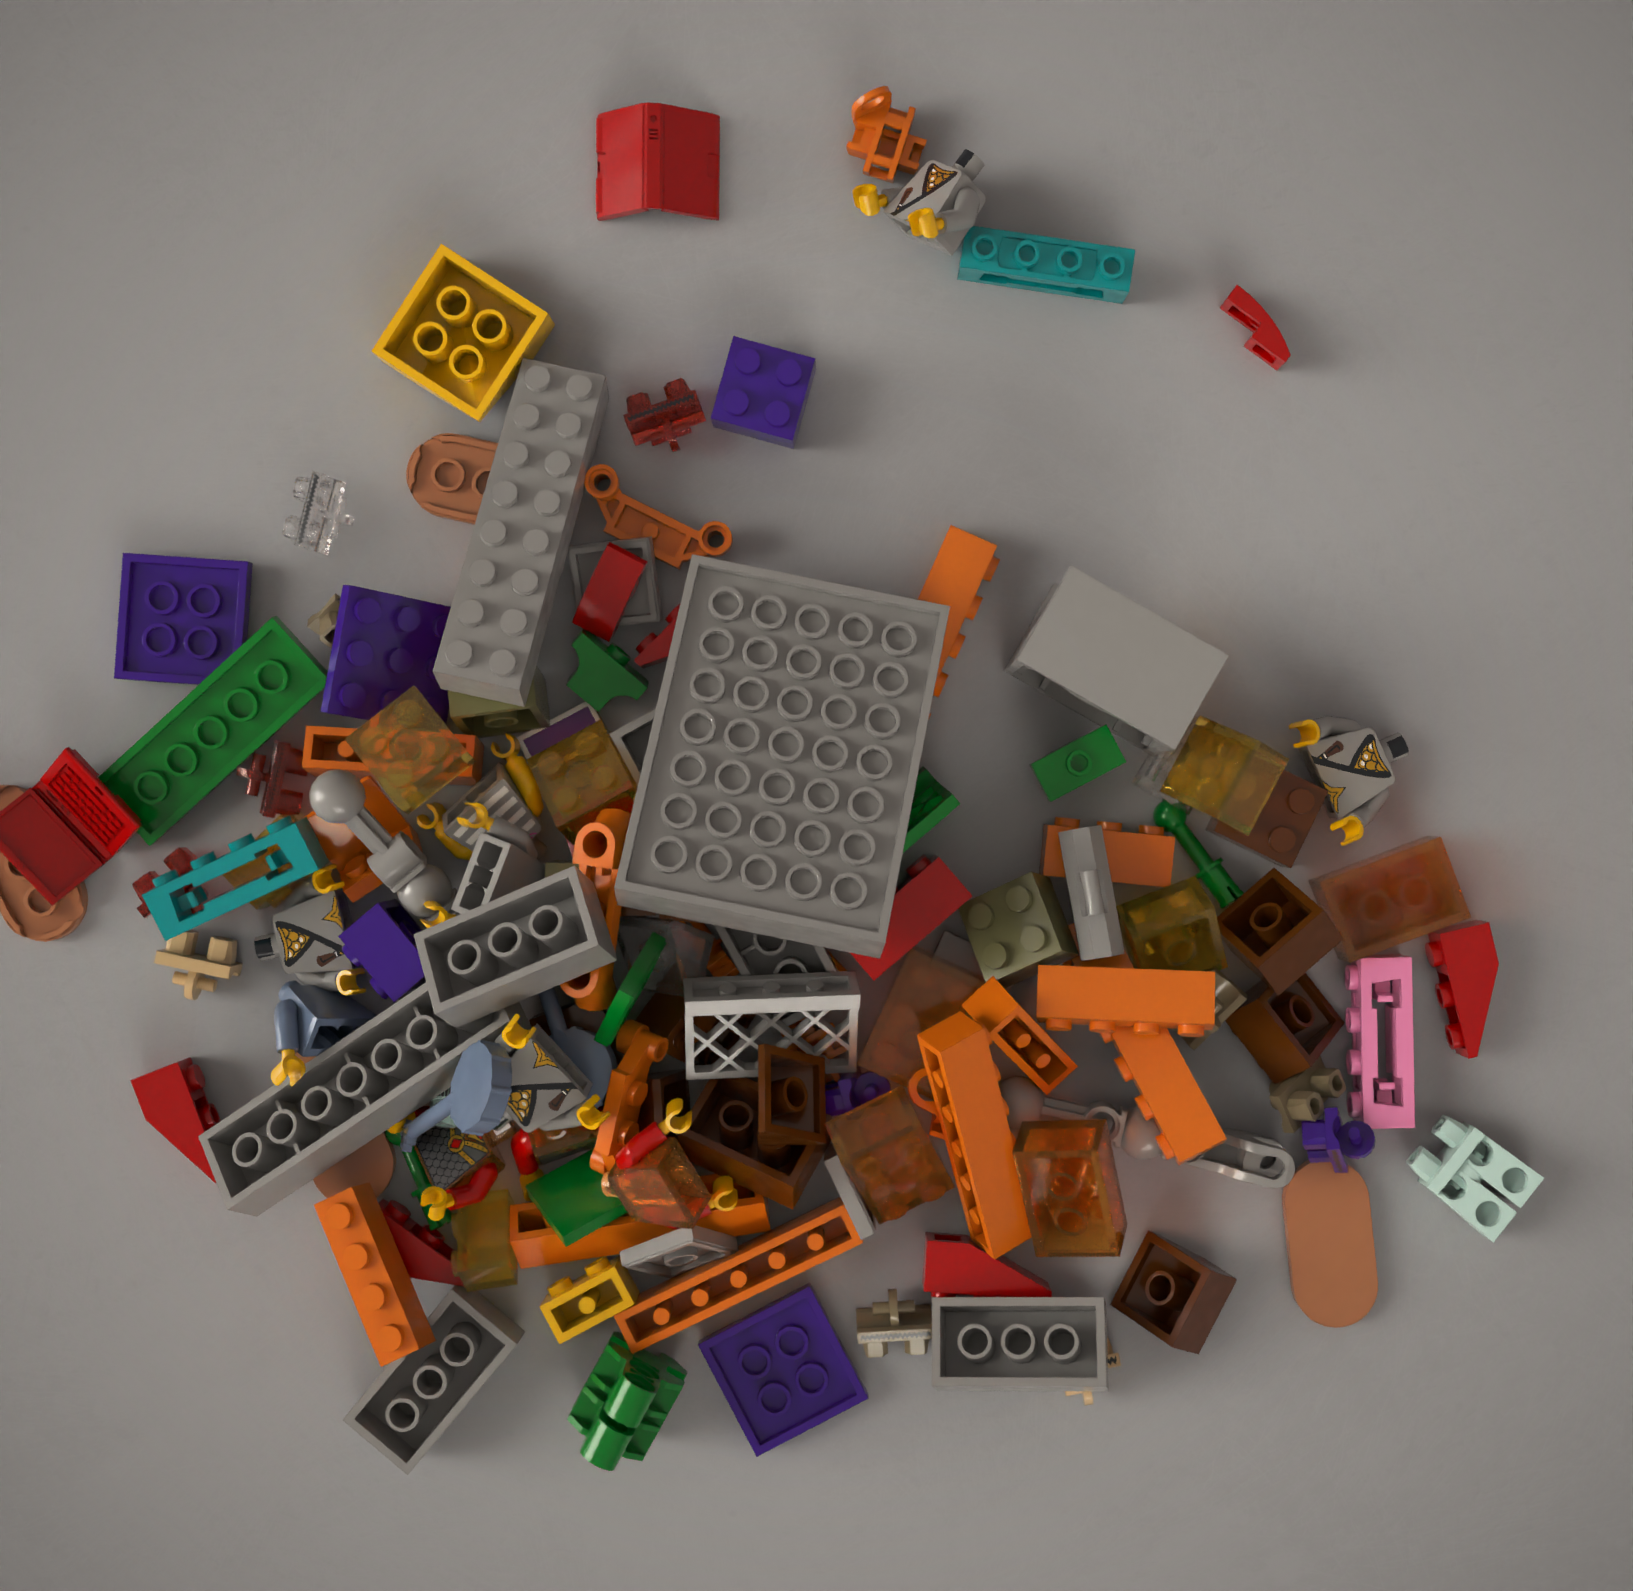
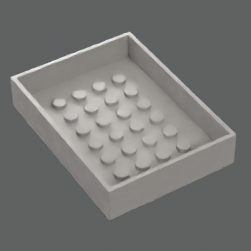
(783, 757)

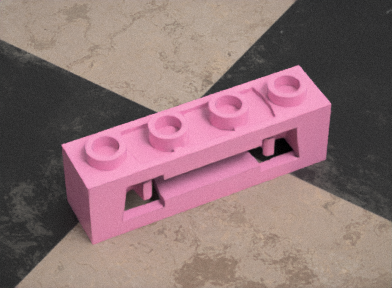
(1391, 981)

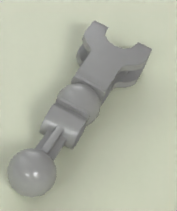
(395, 860)
(1235, 1158)

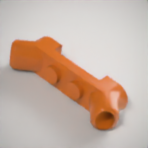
(599, 853)

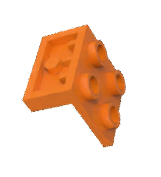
(349, 852)

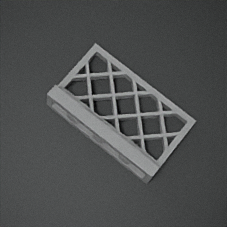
(770, 998)

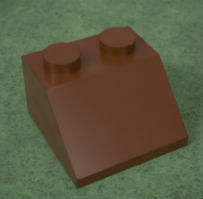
(1287, 1029)
(1173, 1293)

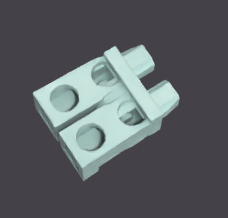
(1462, 1166)

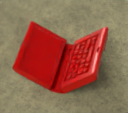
(657, 161)
(65, 827)

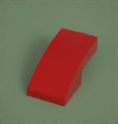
(1266, 338)
(609, 591)

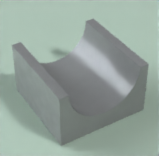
(1116, 662)

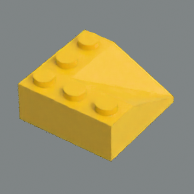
(462, 334)

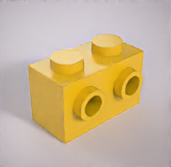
(589, 1299)

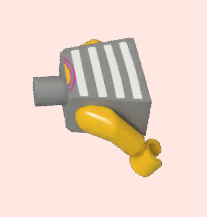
(504, 791)

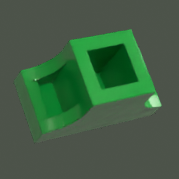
(603, 672)
(1077, 763)

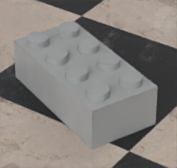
(514, 947)
(1019, 1344)
(431, 1386)

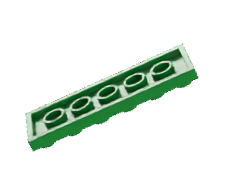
(216, 728)

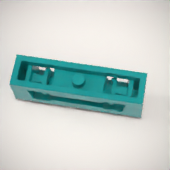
(1046, 264)
(173, 906)

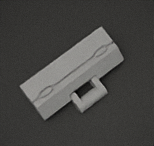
(1091, 893)

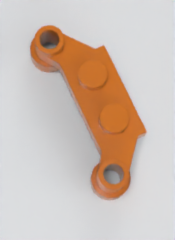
(632, 519)
(626, 1091)

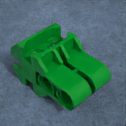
(625, 1403)

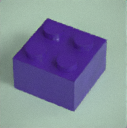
(763, 392)
(386, 949)

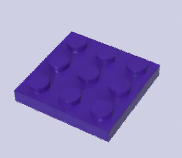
(180, 616)
(382, 651)
(783, 1369)

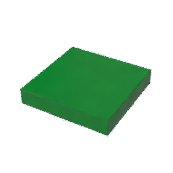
(630, 989)
(574, 1200)

